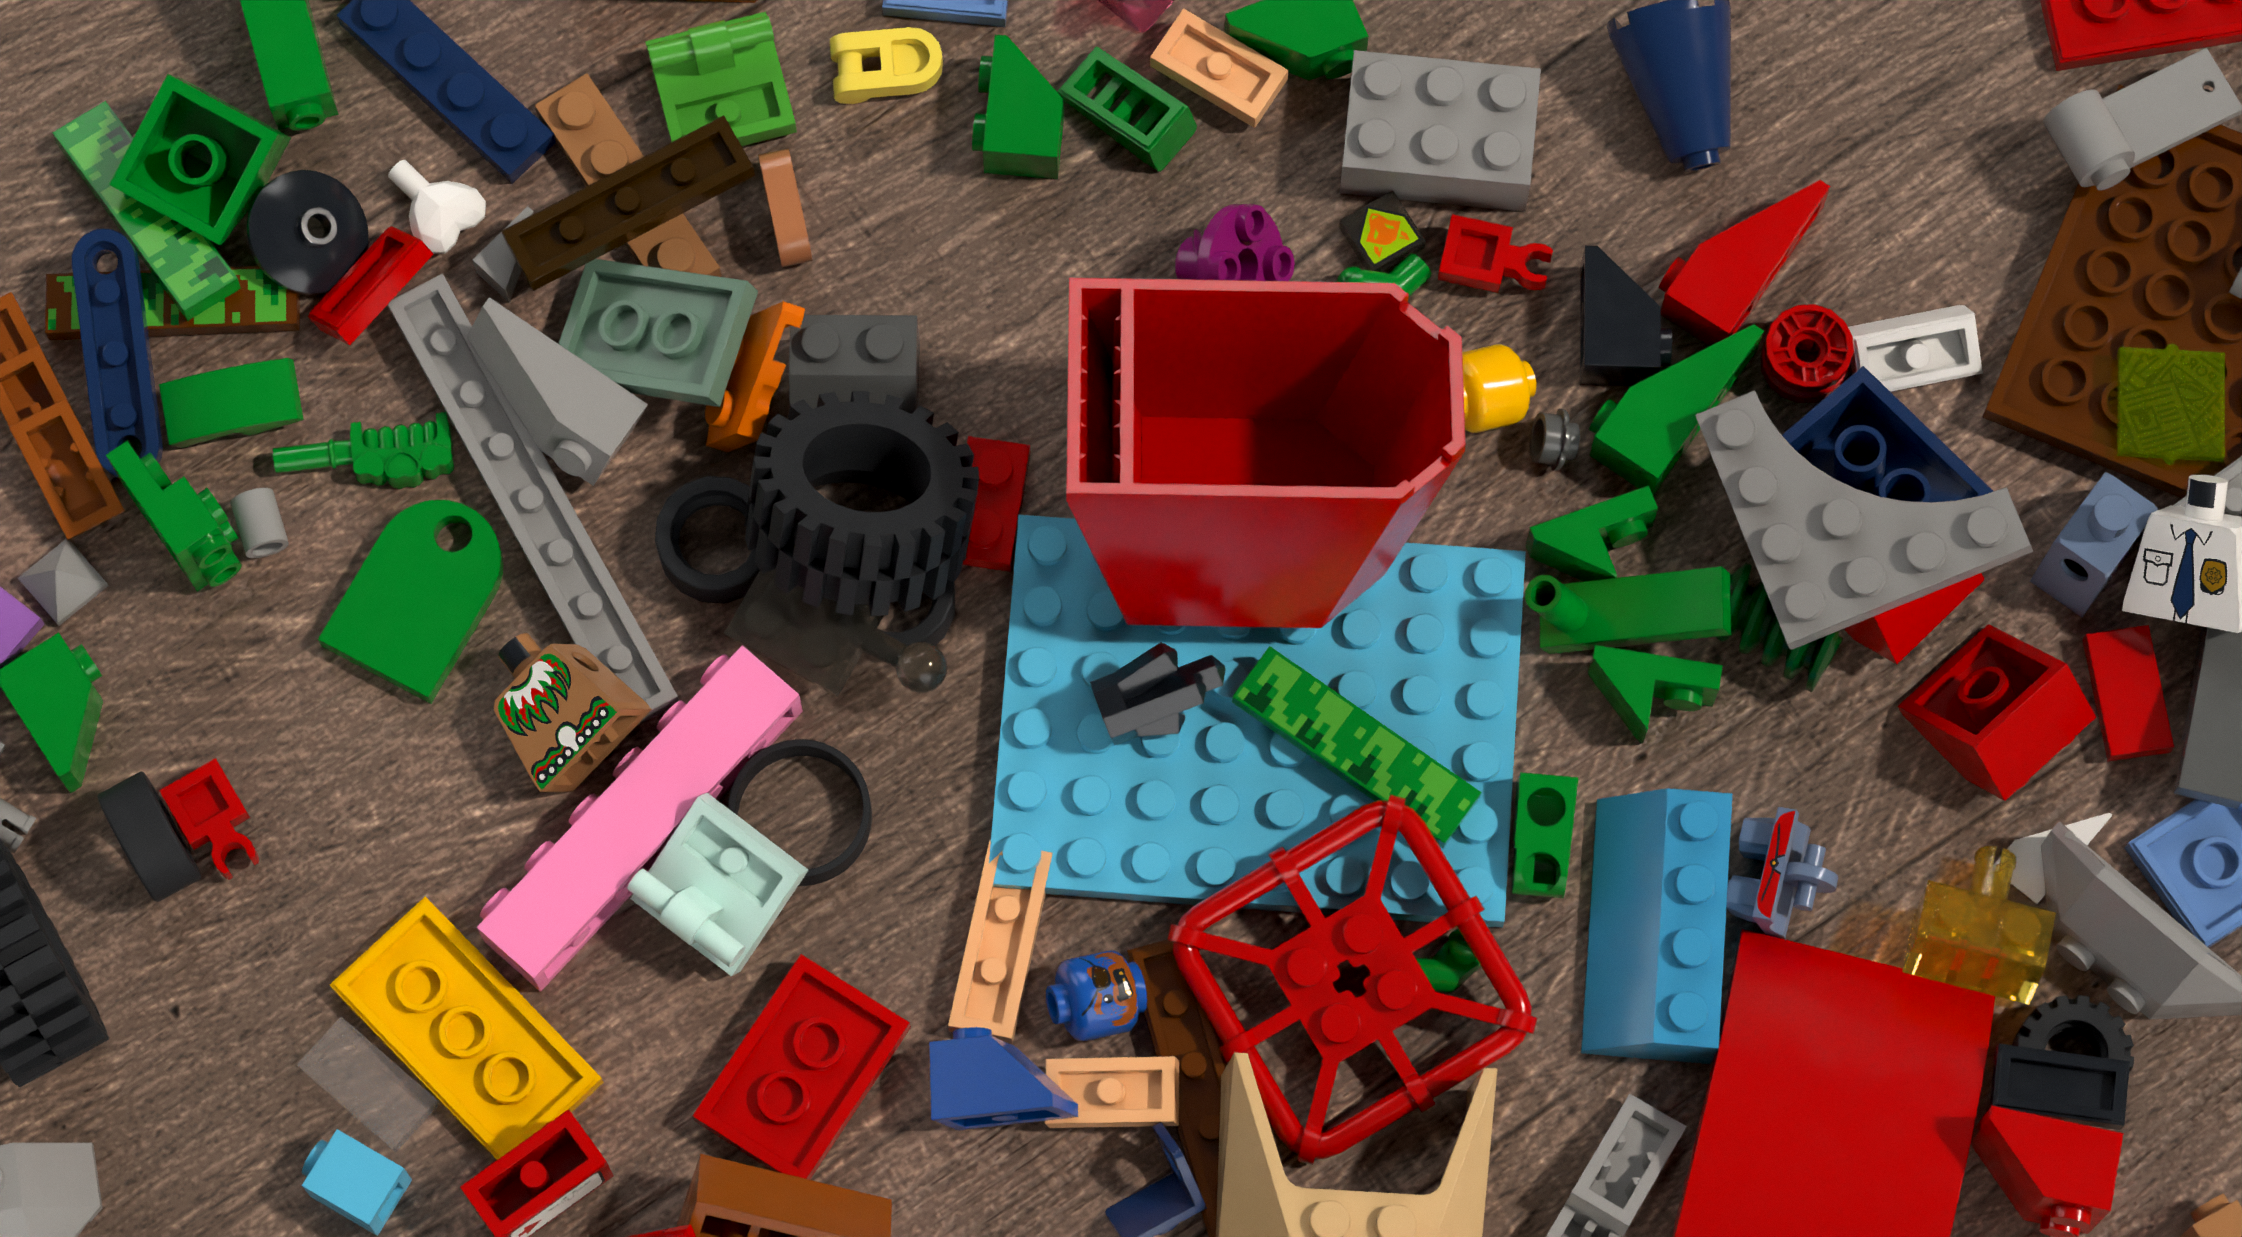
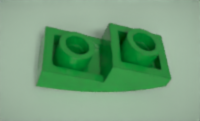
(231, 401)

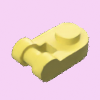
(908, 59)

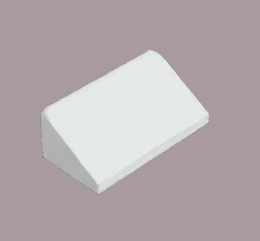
(1918, 348)

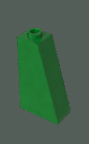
(290, 62)

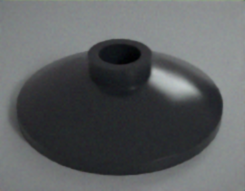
(281, 237)

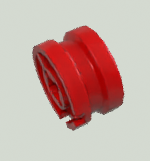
(1808, 329)

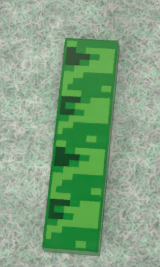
(177, 256)
(1353, 743)

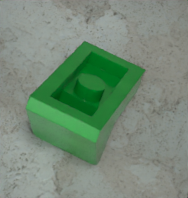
(1578, 539)
(1634, 678)

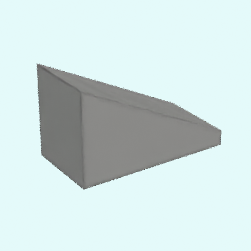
(498, 264)

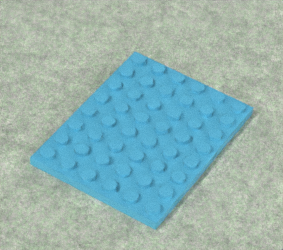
(1198, 809)

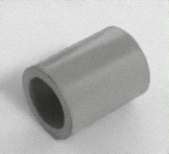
(259, 522)

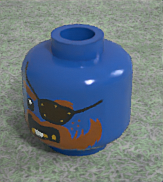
(1097, 995)

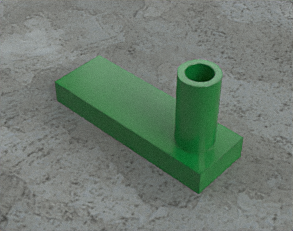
(1631, 609)

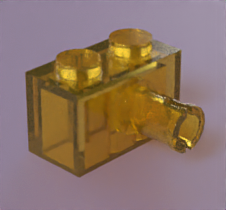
(1980, 935)

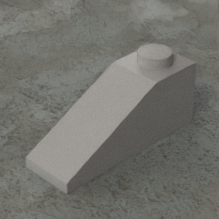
(560, 399)

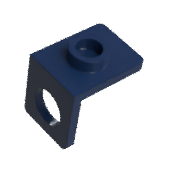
(1163, 1203)

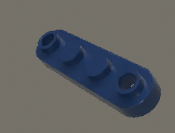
(116, 346)

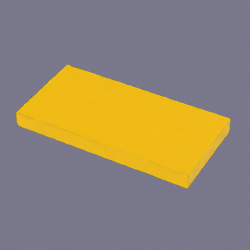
(465, 1031)

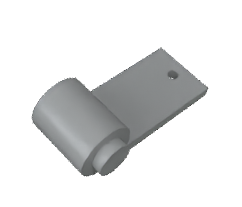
(2140, 121)

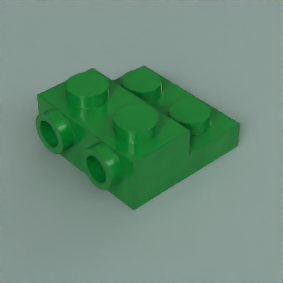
(186, 522)

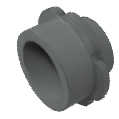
(1554, 439)

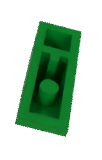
(1657, 416)

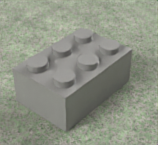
(1440, 130)

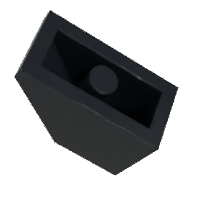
(1618, 326)

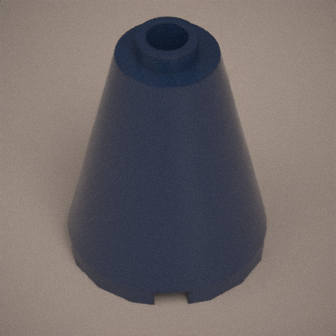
(1681, 75)

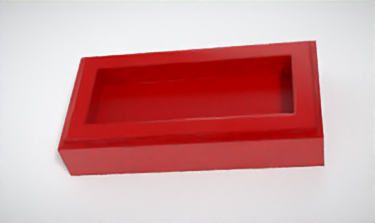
(370, 285)
(2128, 693)

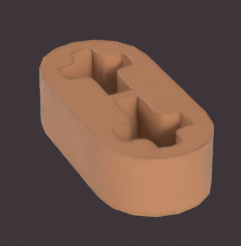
(785, 207)

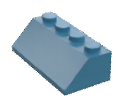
(1657, 925)

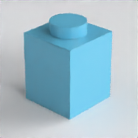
(354, 1181)

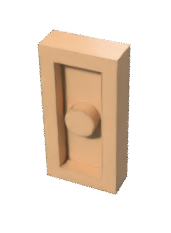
(1219, 68)
(1118, 1091)

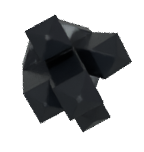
(1153, 692)

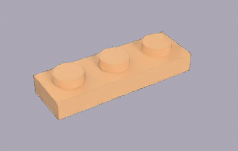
(998, 953)

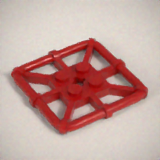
(1394, 990)

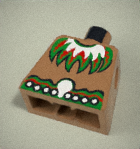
(563, 711)

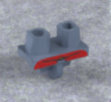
(1789, 874)

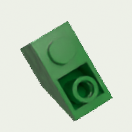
(1022, 118)

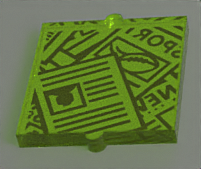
(2171, 404)

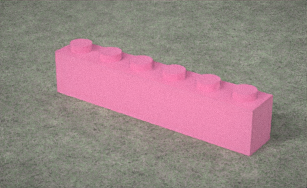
(587, 871)

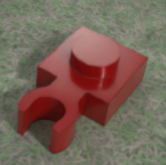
(1481, 253)
(209, 811)

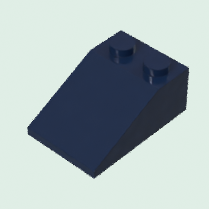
(1881, 446)

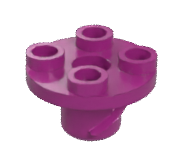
(1236, 246)

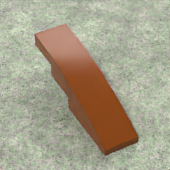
(50, 430)

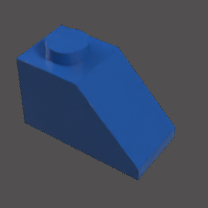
(990, 1084)

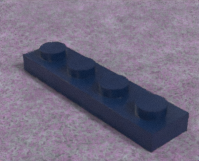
(449, 83)

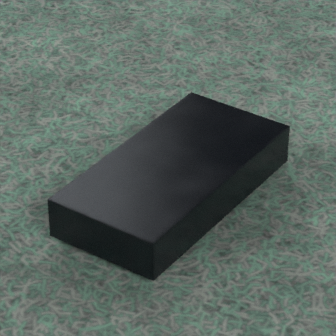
(2061, 1085)

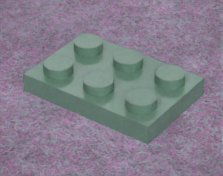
(659, 328)

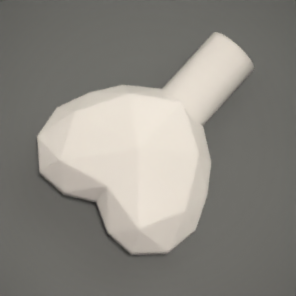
(438, 208)

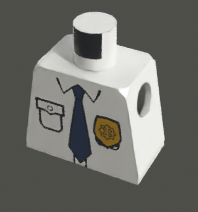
(2191, 561)

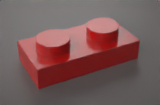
(998, 501)

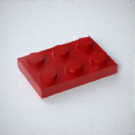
(801, 1071)

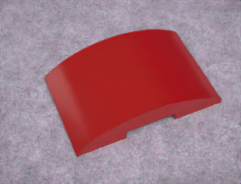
(1835, 1099)

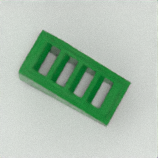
(1160, 130)

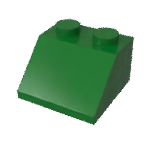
(198, 159)

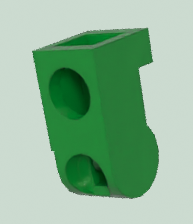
(1542, 833)

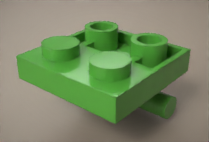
(720, 72)

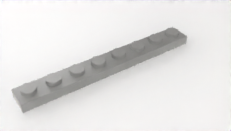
(528, 492)

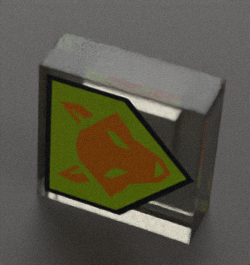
(1382, 233)

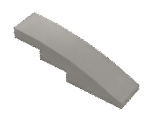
(1619, 1173)

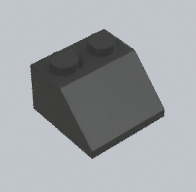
(855, 355)

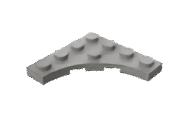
(1837, 550)

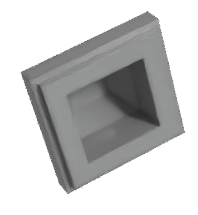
(63, 581)

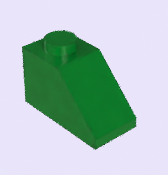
(1302, 35)
(57, 703)

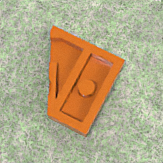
(752, 380)

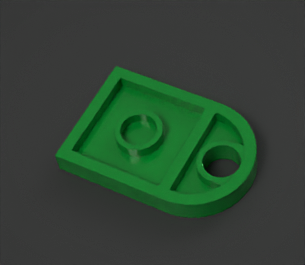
(415, 601)

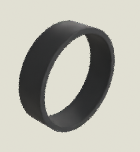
(817, 749)

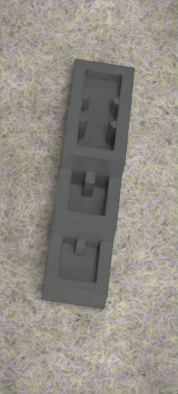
(2213, 723)

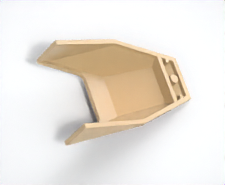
(1262, 1202)

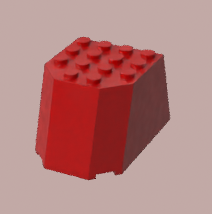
(1253, 442)

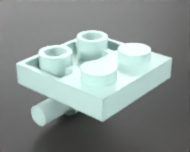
(718, 884)

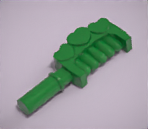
(377, 456)

